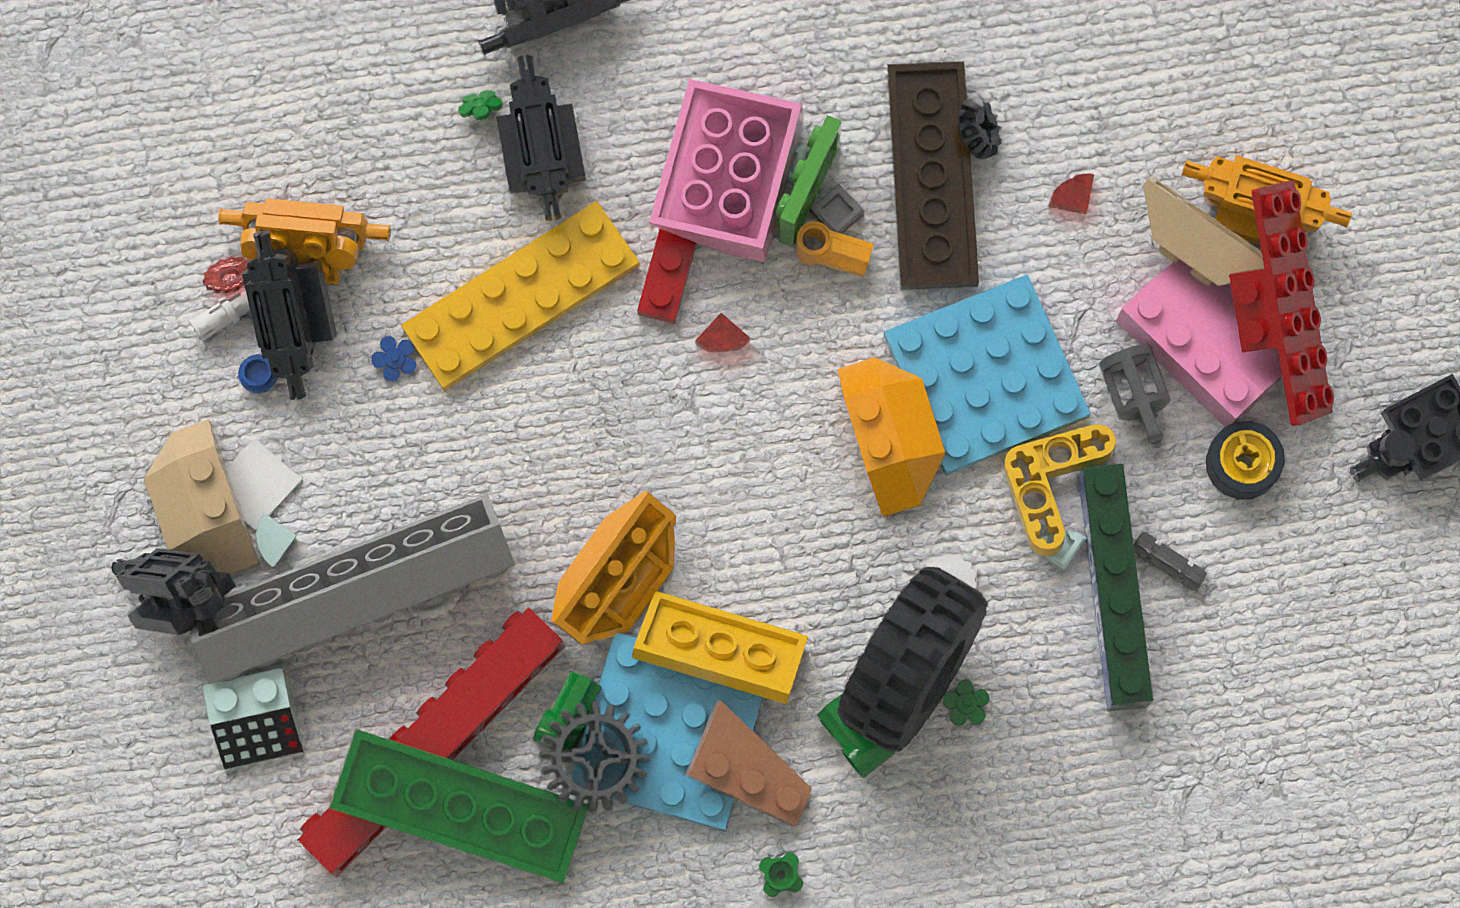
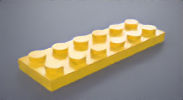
(520, 295)

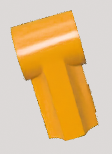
(838, 250)

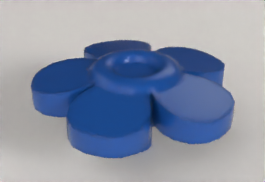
(394, 358)

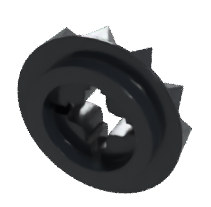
(981, 140)

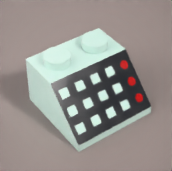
(253, 718)

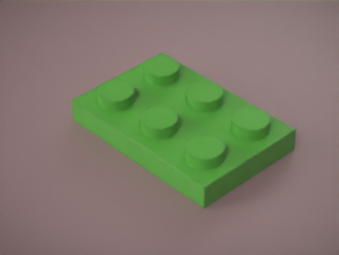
(808, 180)

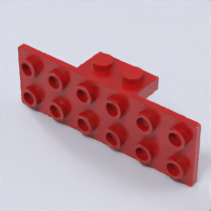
(1278, 303)

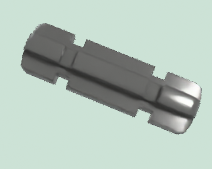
(1169, 561)

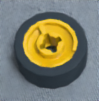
(1234, 477)

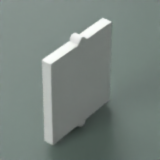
(260, 481)

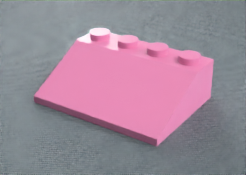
(727, 169)
(1199, 341)

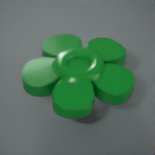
(480, 105)
(966, 704)

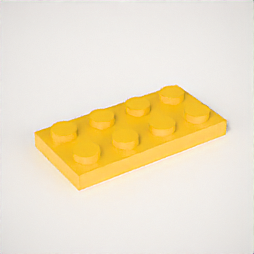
(720, 647)

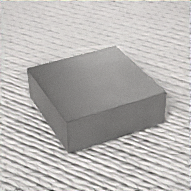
(837, 210)

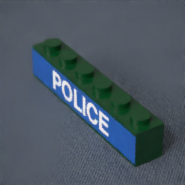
(1115, 588)

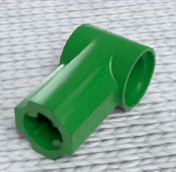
(574, 691)
(858, 751)

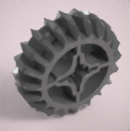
(593, 777)

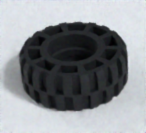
(912, 658)

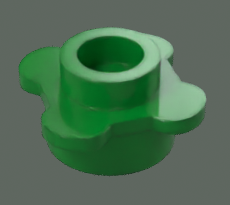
(787, 864)

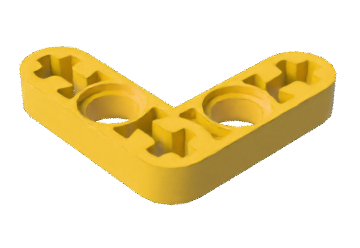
(1044, 468)

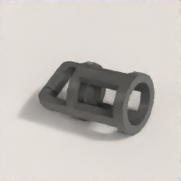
(1143, 405)

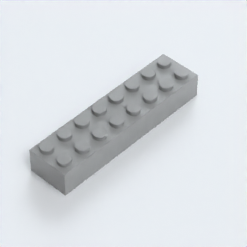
(352, 589)

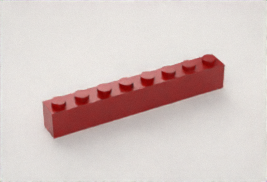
(447, 724)

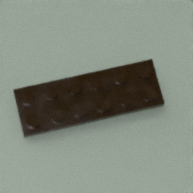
(931, 177)

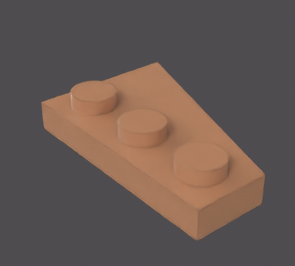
(746, 769)

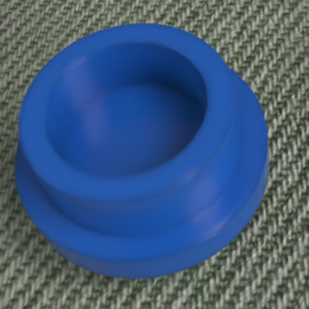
(256, 374)

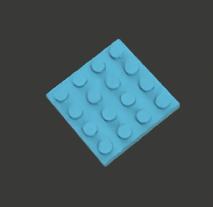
(990, 372)
(672, 718)

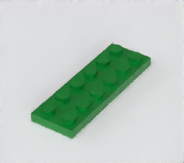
(458, 805)

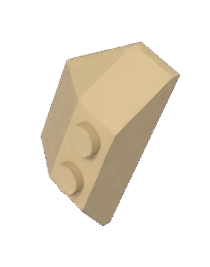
(1196, 237)
(198, 501)

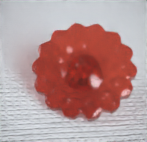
(225, 275)

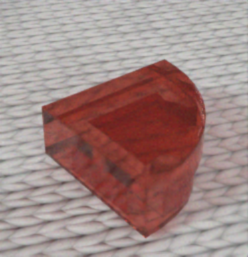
(1073, 194)
(722, 336)

